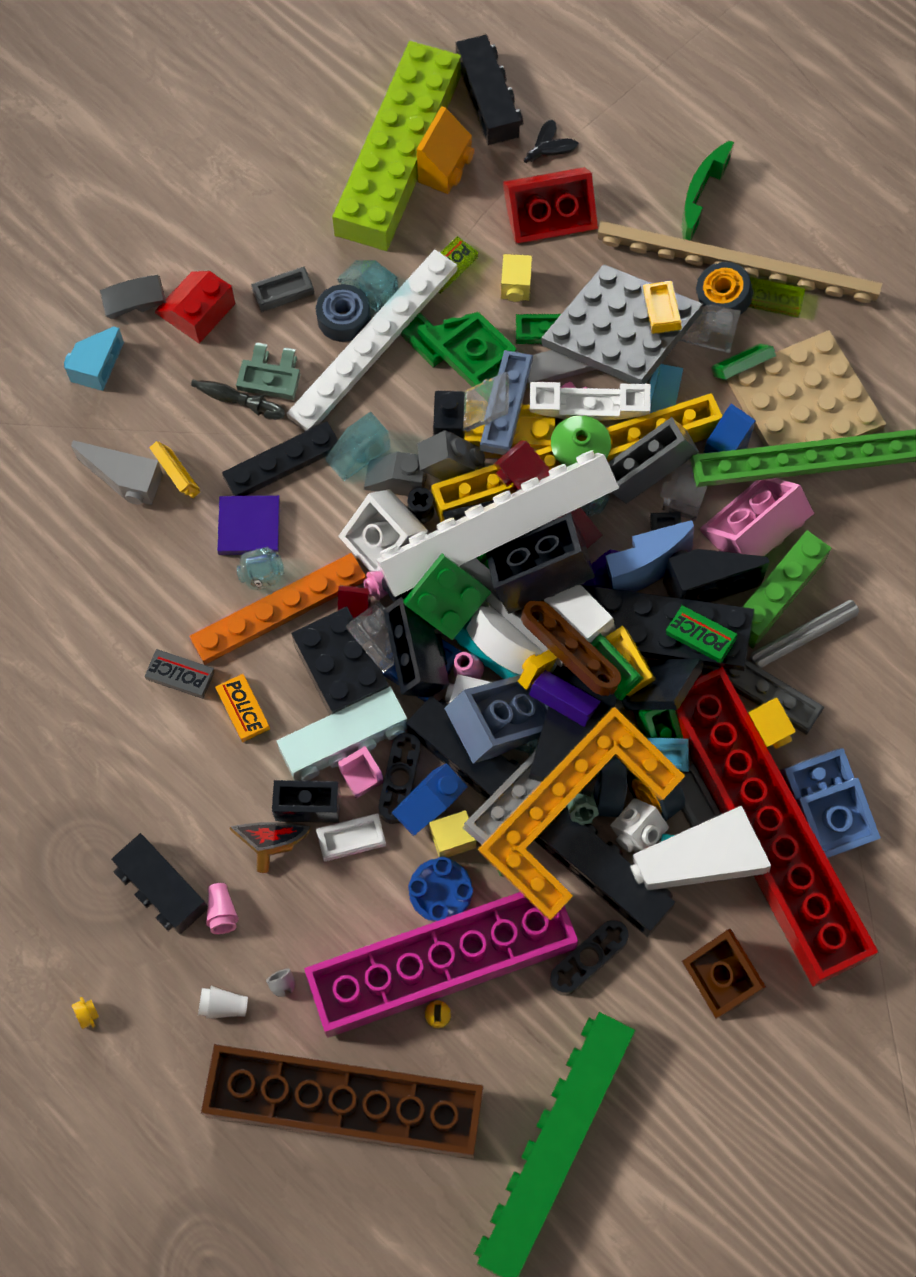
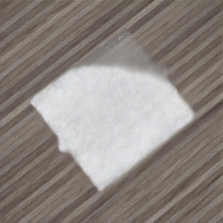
(486, 402)

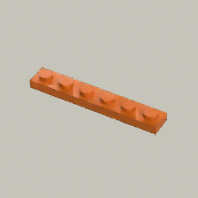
(276, 609)

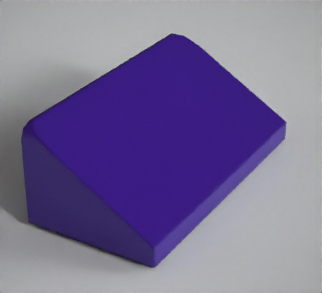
(564, 698)

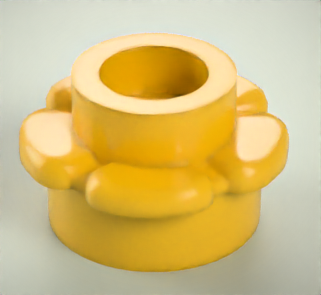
(85, 1013)

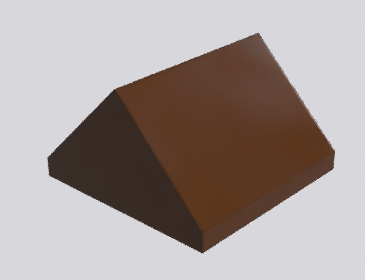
(724, 974)

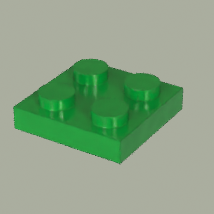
(447, 596)

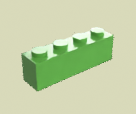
(785, 583)

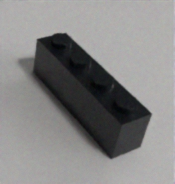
(488, 90)

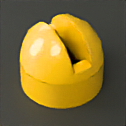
(445, 1014)

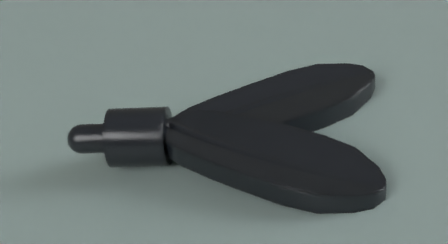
(547, 146)

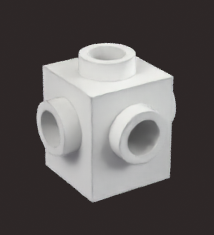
(639, 826)

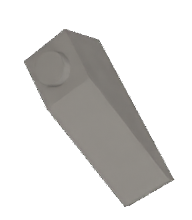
(127, 474)

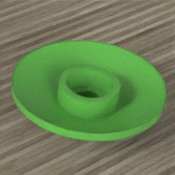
(566, 445)

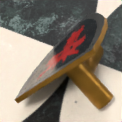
(270, 839)

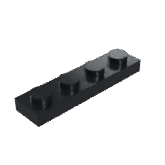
(280, 460)

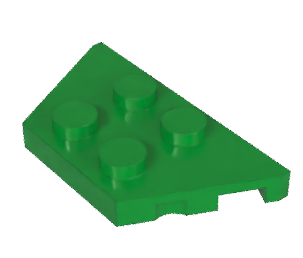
(468, 346)

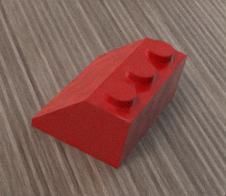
(551, 204)

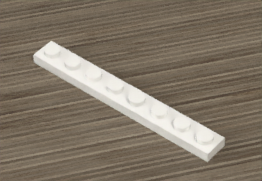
(372, 341)

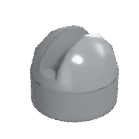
(280, 982)

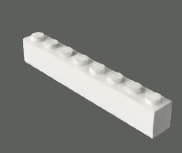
(499, 522)

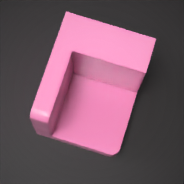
(360, 772)

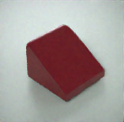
(354, 598)

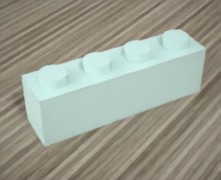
(342, 734)

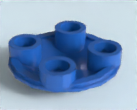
(440, 889)

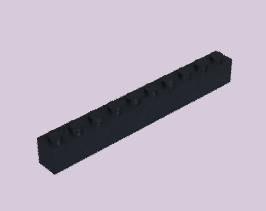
(571, 844)

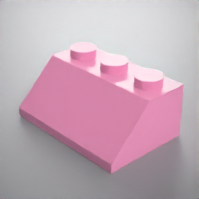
(759, 518)

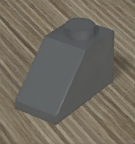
(395, 472)

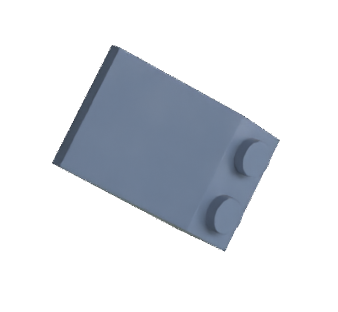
(496, 718)

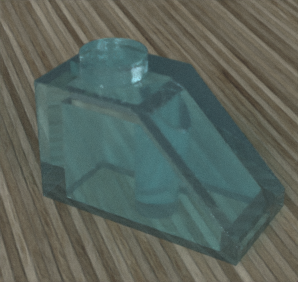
(373, 280)
(358, 445)

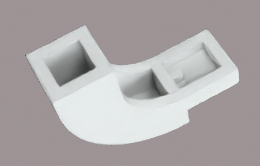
(501, 639)

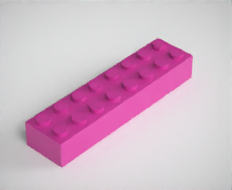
(435, 961)

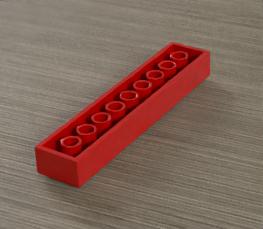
(801, 881)

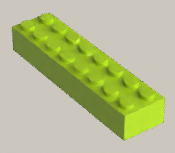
(388, 160)

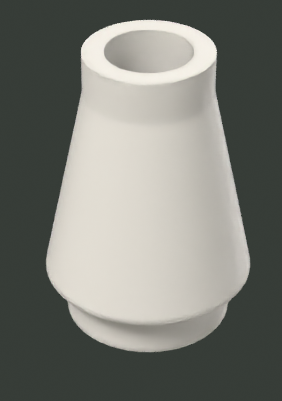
(221, 1003)

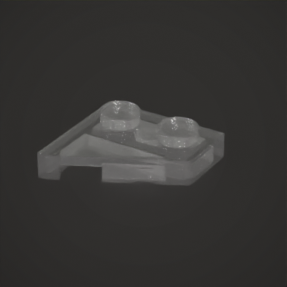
(372, 635)

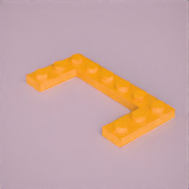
(508, 843)

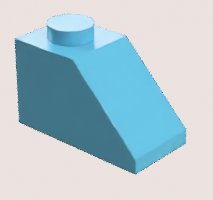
(94, 358)

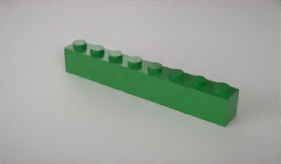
(556, 1147)

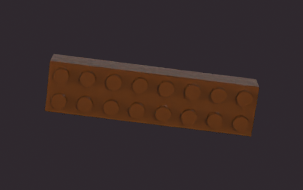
(343, 1101)

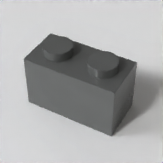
(449, 456)

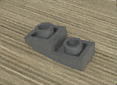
(133, 294)

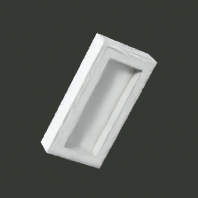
(351, 837)

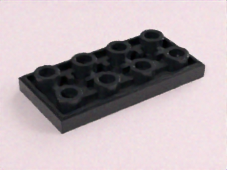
(562, 734)

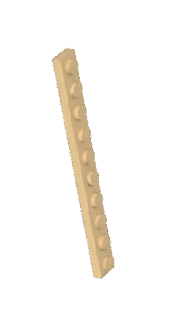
(754, 265)

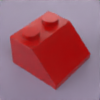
(198, 304)

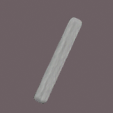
(804, 634)

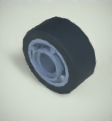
(340, 299)
(611, 788)

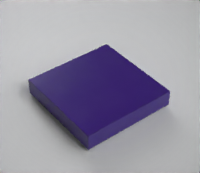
(248, 524)

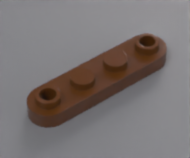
(571, 647)

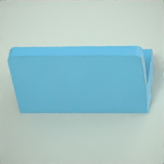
(664, 387)

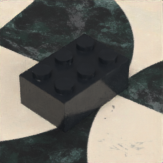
(540, 564)
(337, 662)

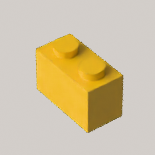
(772, 723)

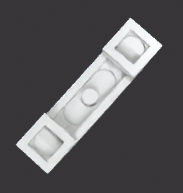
(600, 404)

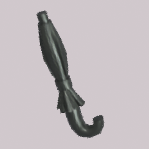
(228, 394)

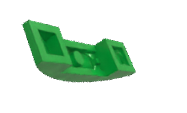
(713, 166)

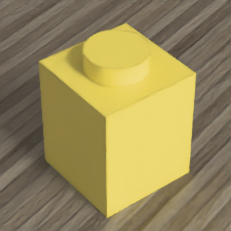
(516, 277)
(450, 836)

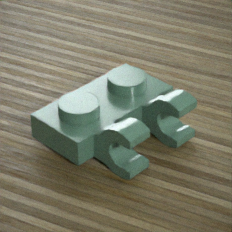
(269, 379)

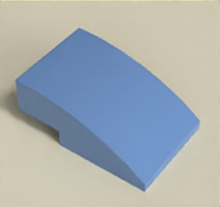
(648, 557)
(832, 802)

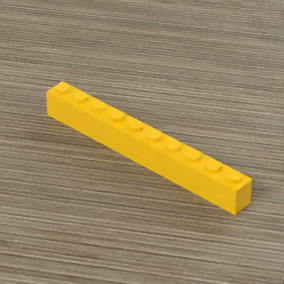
(479, 486)

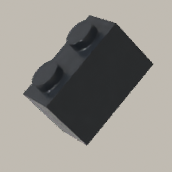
(306, 801)

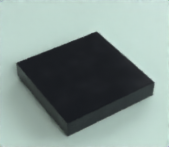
(670, 688)

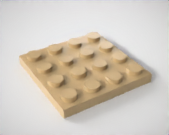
(806, 395)

